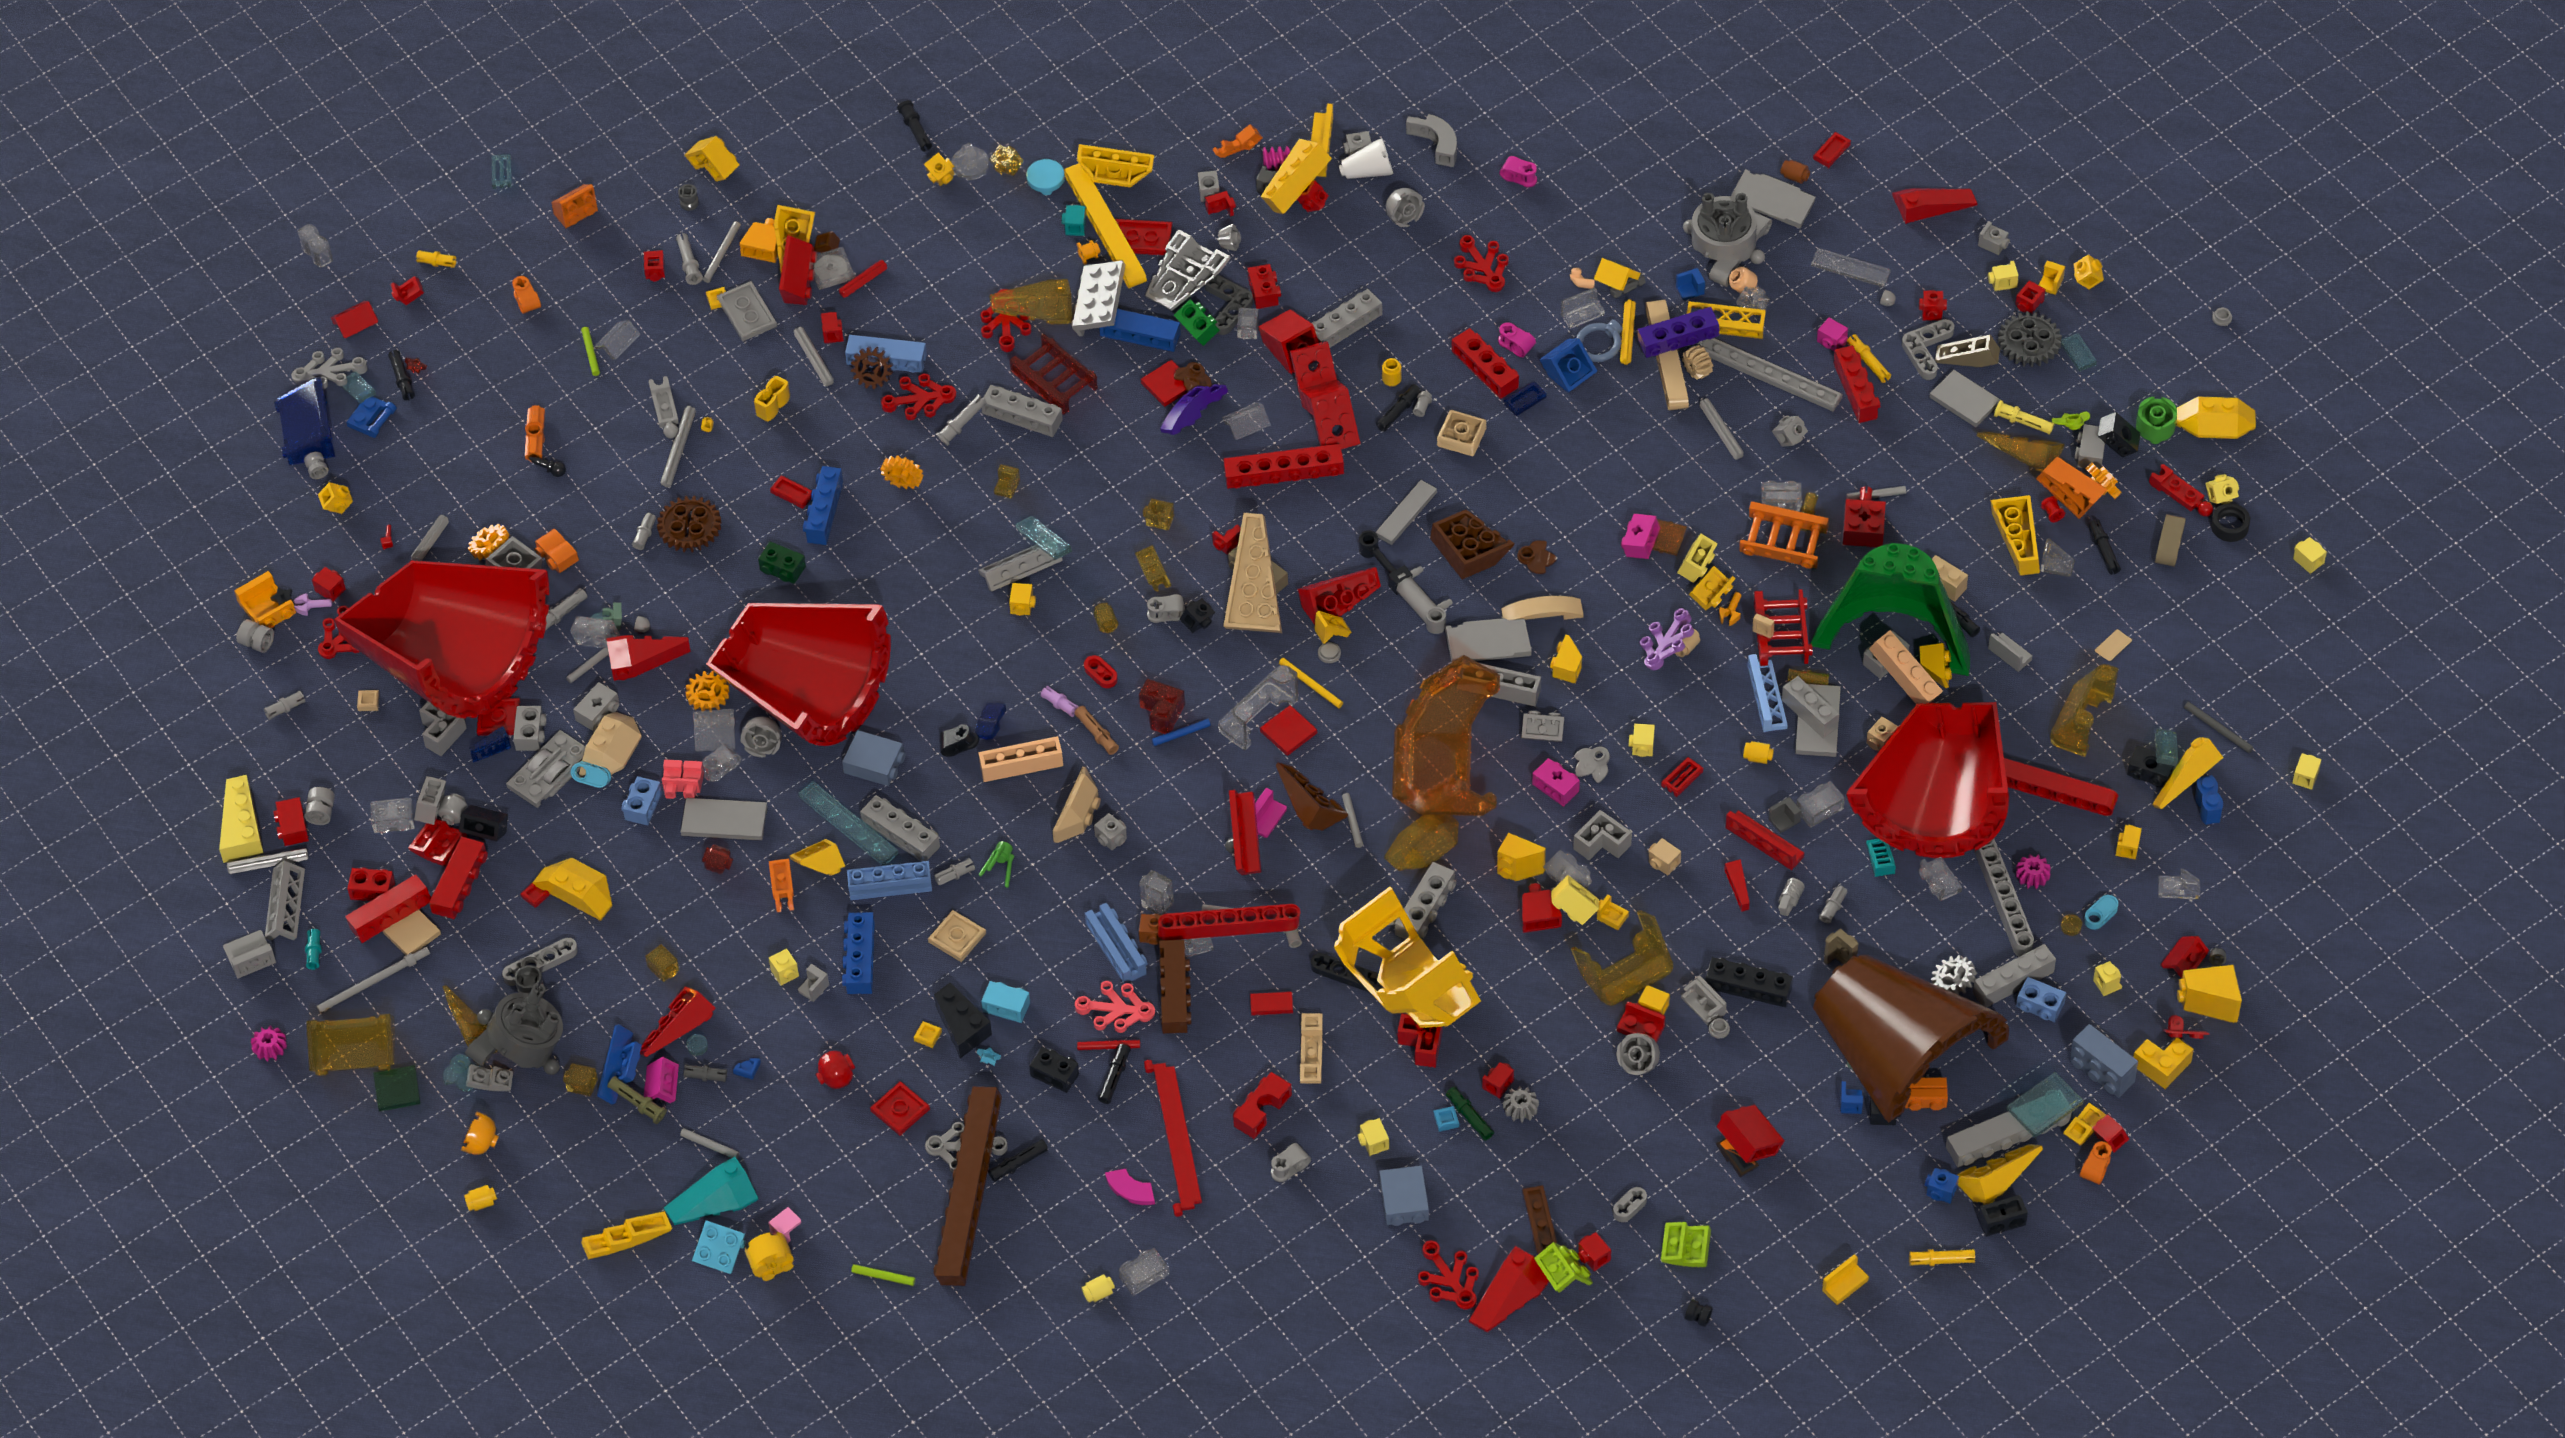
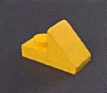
(1329, 625)

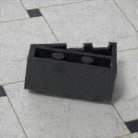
(962, 1019)

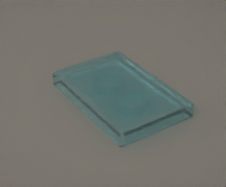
(2045, 1104)

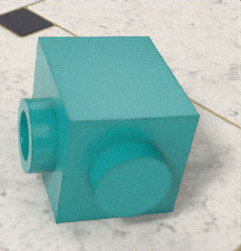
(1074, 220)

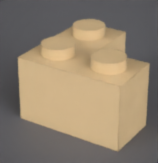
(1953, 579)

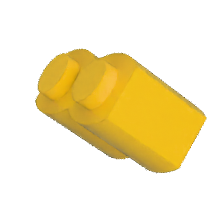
(772, 398)

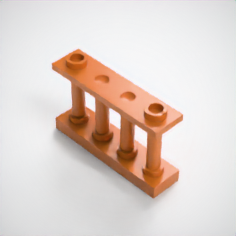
(1779, 517)

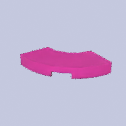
(1130, 1189)

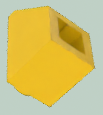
(1568, 661)
(1935, 661)

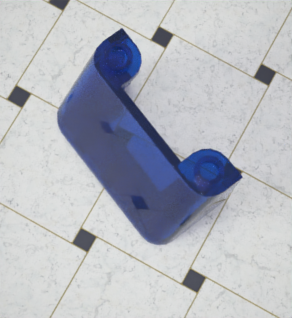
(305, 422)

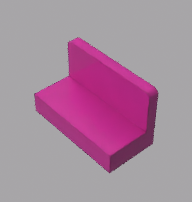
(1268, 813)
(661, 1080)

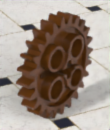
(702, 528)

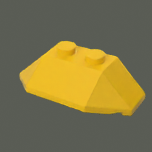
(1114, 165)
(2216, 417)
(577, 886)

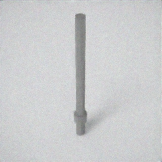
(409, 960)

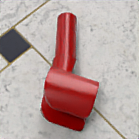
(387, 541)

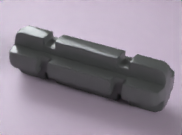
(1630, 285)

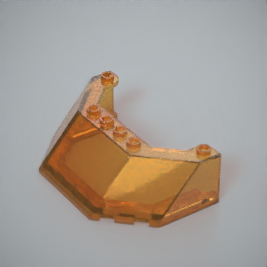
(1435, 742)

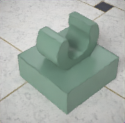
(614, 614)

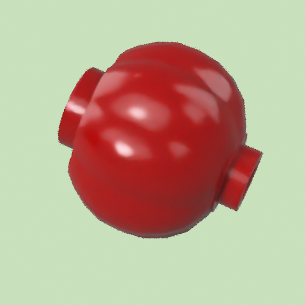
(835, 1069)

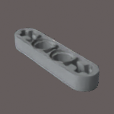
(538, 959)

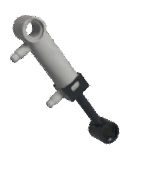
(1402, 583)

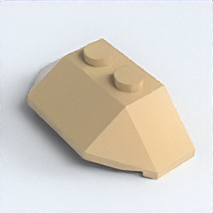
(612, 743)
(1078, 808)

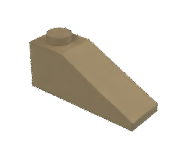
(1970, 352)

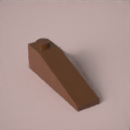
(1308, 800)

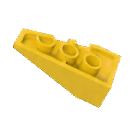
(791, 223)

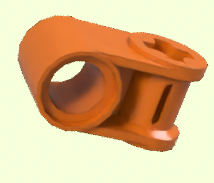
(525, 294)
(2096, 1164)

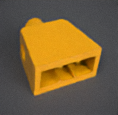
(760, 242)

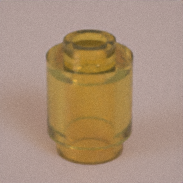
(1105, 618)

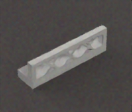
(1016, 567)
(277, 902)

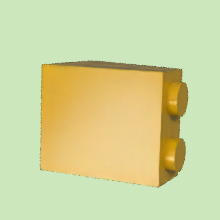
(2211, 992)

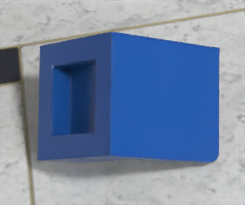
(1690, 284)
(1851, 1100)

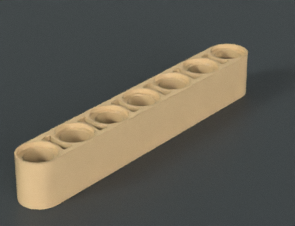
(1668, 362)

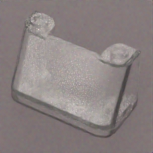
(1276, 687)

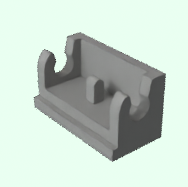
(1704, 1000)

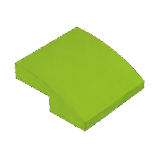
(1685, 1244)

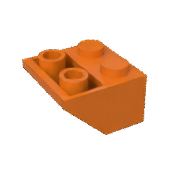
(575, 205)

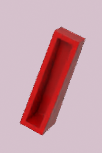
(1737, 881)

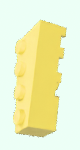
(239, 828)

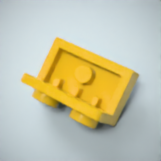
(1711, 587)

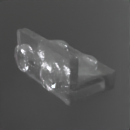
(1940, 878)

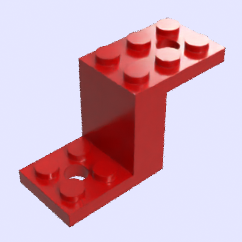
(1324, 395)

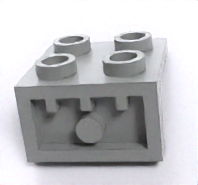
(249, 954)

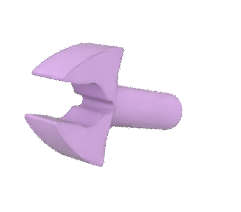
(308, 604)

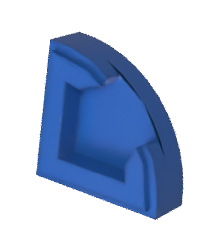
(747, 1068)

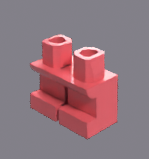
(682, 778)

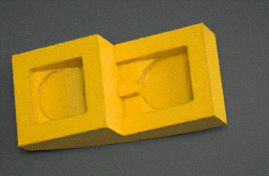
(2081, 1127)

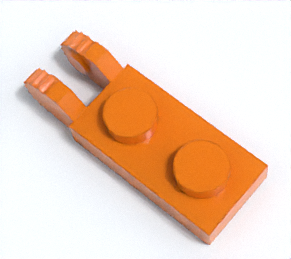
(781, 882)

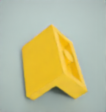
(1614, 274)
(1844, 1280)

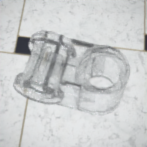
(722, 761)

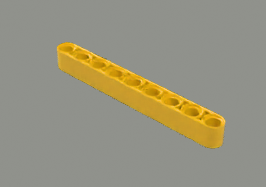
(1105, 224)

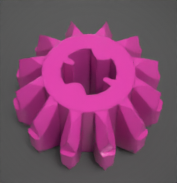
(2033, 871)
(268, 1043)

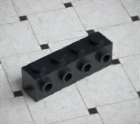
(1749, 982)

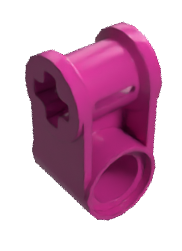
(1517, 170)
(1517, 341)

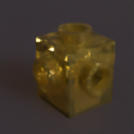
(1006, 160)

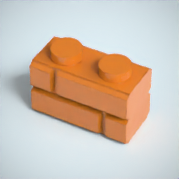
(1928, 1093)

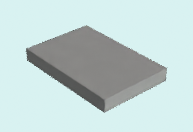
(746, 311)
(1964, 398)

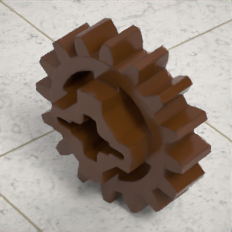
(868, 360)

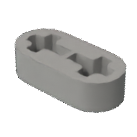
(1626, 1202)

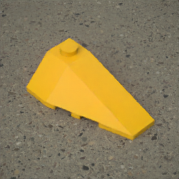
(2193, 764)
(1994, 1179)

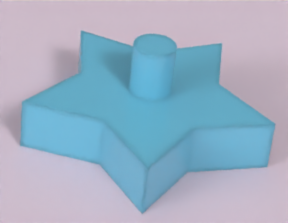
(988, 1056)

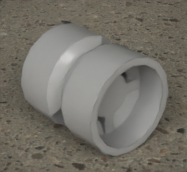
(255, 636)
(319, 806)

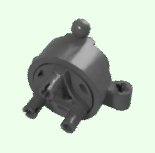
(520, 1029)

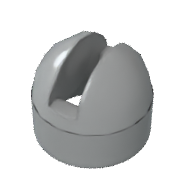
(1887, 298)
(641, 625)

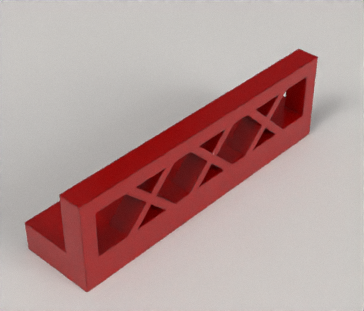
(1245, 832)
(1763, 839)

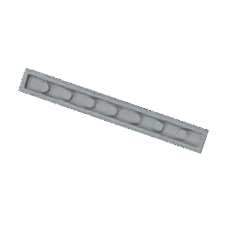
(1772, 374)

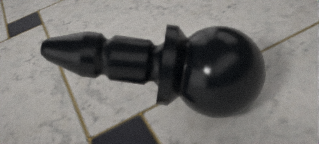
(557, 469)

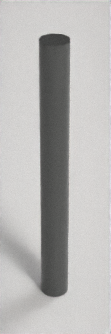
(2218, 727)

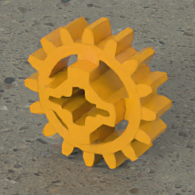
(901, 472)
(2104, 478)
(488, 541)
(706, 694)

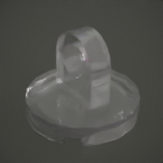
(970, 162)

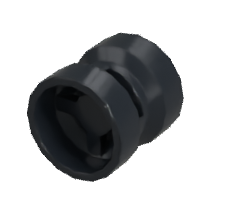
(1698, 1313)

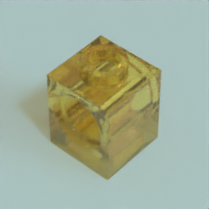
(1159, 514)

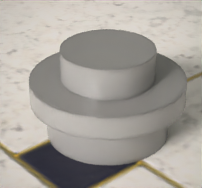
(2222, 317)
(1719, 1028)

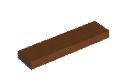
(1539, 1217)

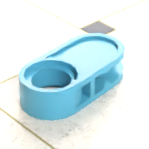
(595, 775)
(2104, 908)

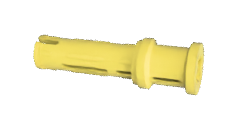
(2014, 415)

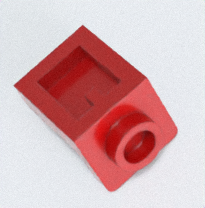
(1219, 202)
(1228, 541)

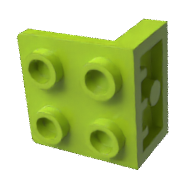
(1562, 1266)

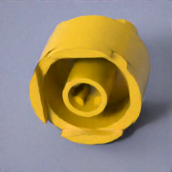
(769, 1255)

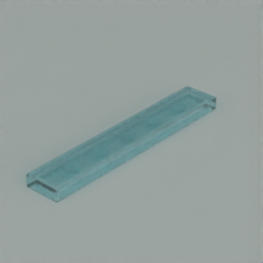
(848, 823)

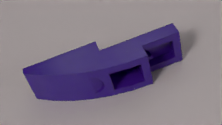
(1189, 406)

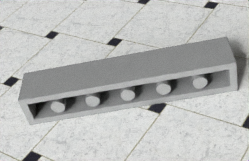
(1989, 1137)

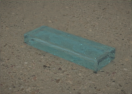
(2166, 747)

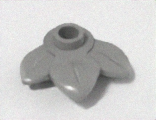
(1589, 764)

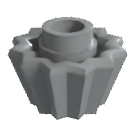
(1229, 238)

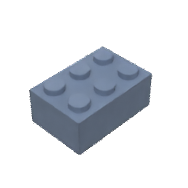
(2103, 1061)

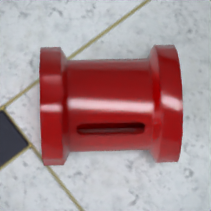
(2053, 509)

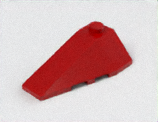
(1926, 203)
(1339, 593)
(636, 656)
(686, 1013)
(1511, 1288)

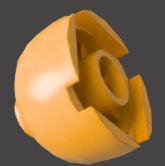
(480, 1135)

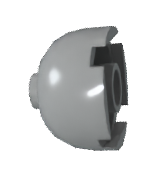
(1404, 206)
(761, 736)
(1638, 1054)

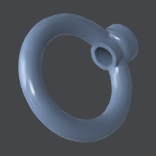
(1612, 329)

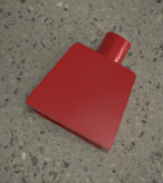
(1539, 911)

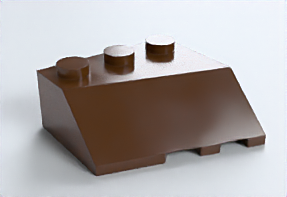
(1468, 543)

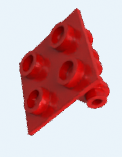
(2175, 1029)

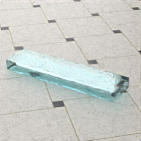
(1043, 537)

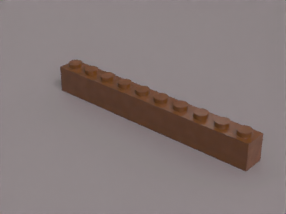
(968, 1186)

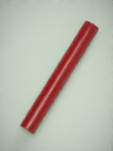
(1098, 1045)

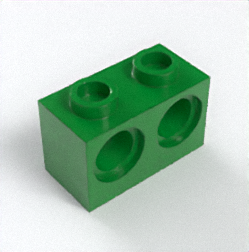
(1196, 323)

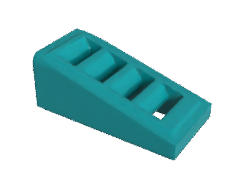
(1881, 869)

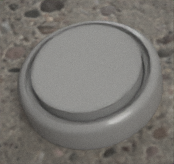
(1329, 652)

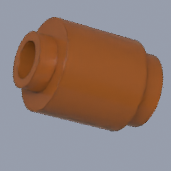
(1795, 171)

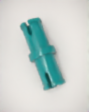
(313, 949)

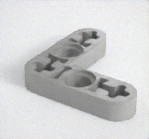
(1921, 343)

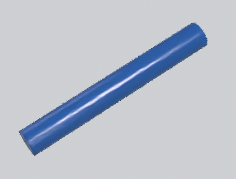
(1181, 732)

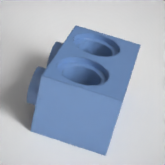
(644, 801)
(2043, 995)

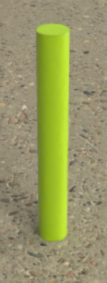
(590, 351)
(883, 1275)

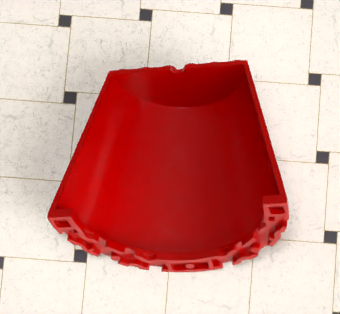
(453, 631)

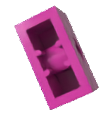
(1640, 536)
(1556, 782)

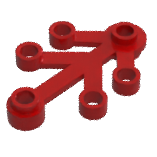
(1493, 281)
(1006, 341)
(942, 394)
(333, 644)
(1450, 1279)

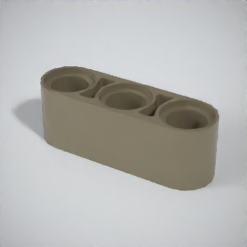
(2170, 540)

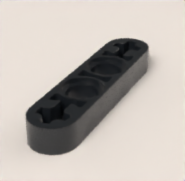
(1347, 976)

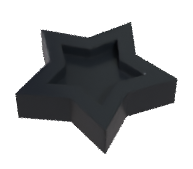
(282, 596)

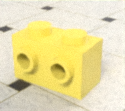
(1697, 558)
(1574, 900)

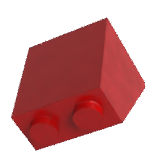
(1286, 334)

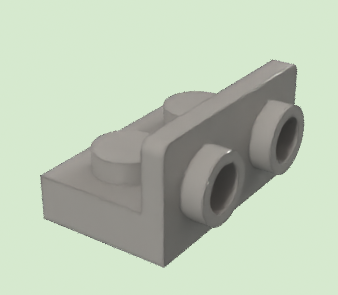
(1543, 726)

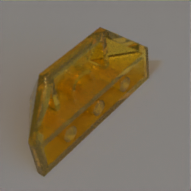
(1423, 842)

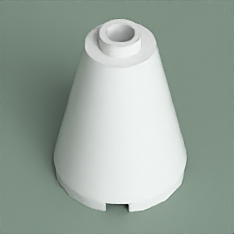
(1367, 162)

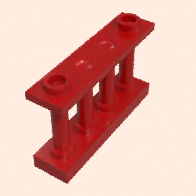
(1765, 650)

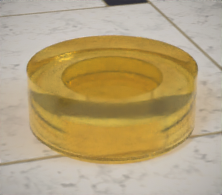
(2071, 925)

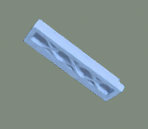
(1762, 696)

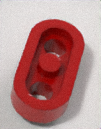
(1101, 673)

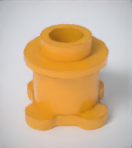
(1088, 251)

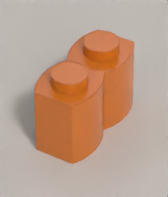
(556, 551)

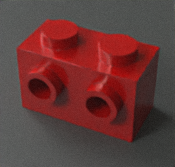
(1263, 286)
(291, 821)

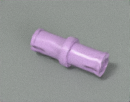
(1059, 701)

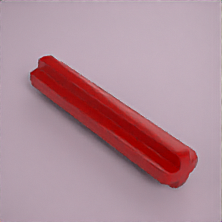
(862, 278)

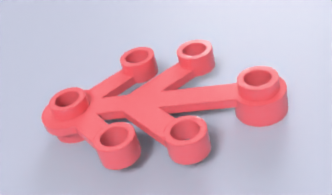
(1116, 1008)

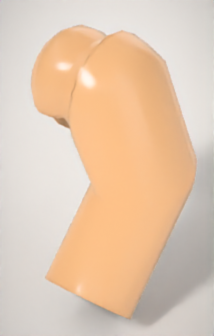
(1579, 281)

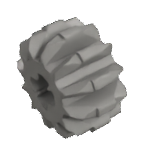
(1520, 1104)

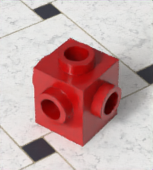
(1313, 197)
(1932, 305)

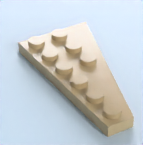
(1252, 592)

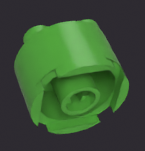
(2156, 419)

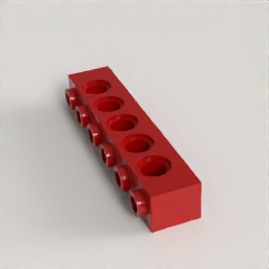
(1283, 466)

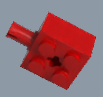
(1864, 521)

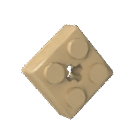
(1461, 433)

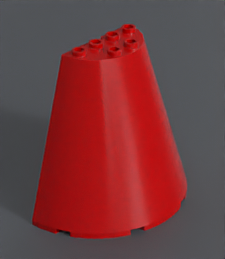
(824, 666)
(1937, 781)

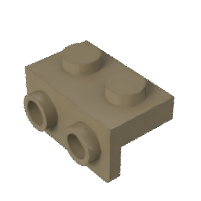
(1840, 946)

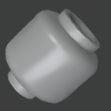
(451, 808)

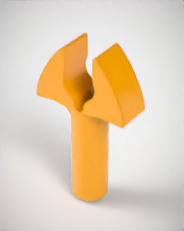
(1735, 616)

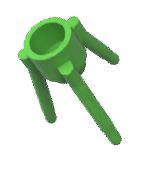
(1000, 854)

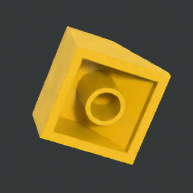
(1520, 858)

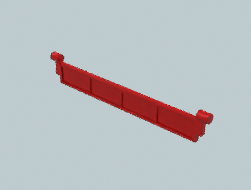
(1177, 1136)

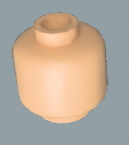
(1742, 278)

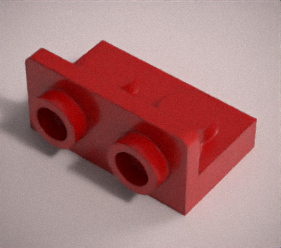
(1641, 1020)

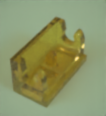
(1152, 568)

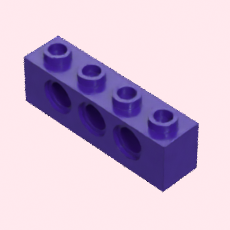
(1678, 332)

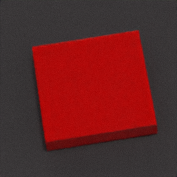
(1163, 385)
(502, 716)
(1288, 730)
(900, 1108)

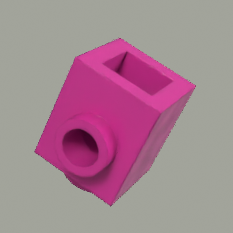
(1832, 334)

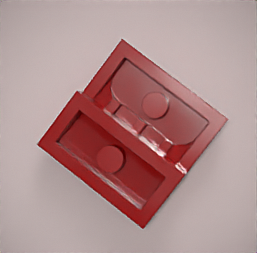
(436, 842)

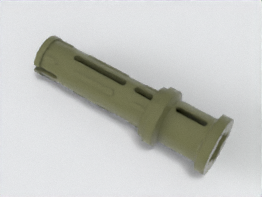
(644, 1104)

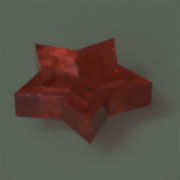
(415, 365)

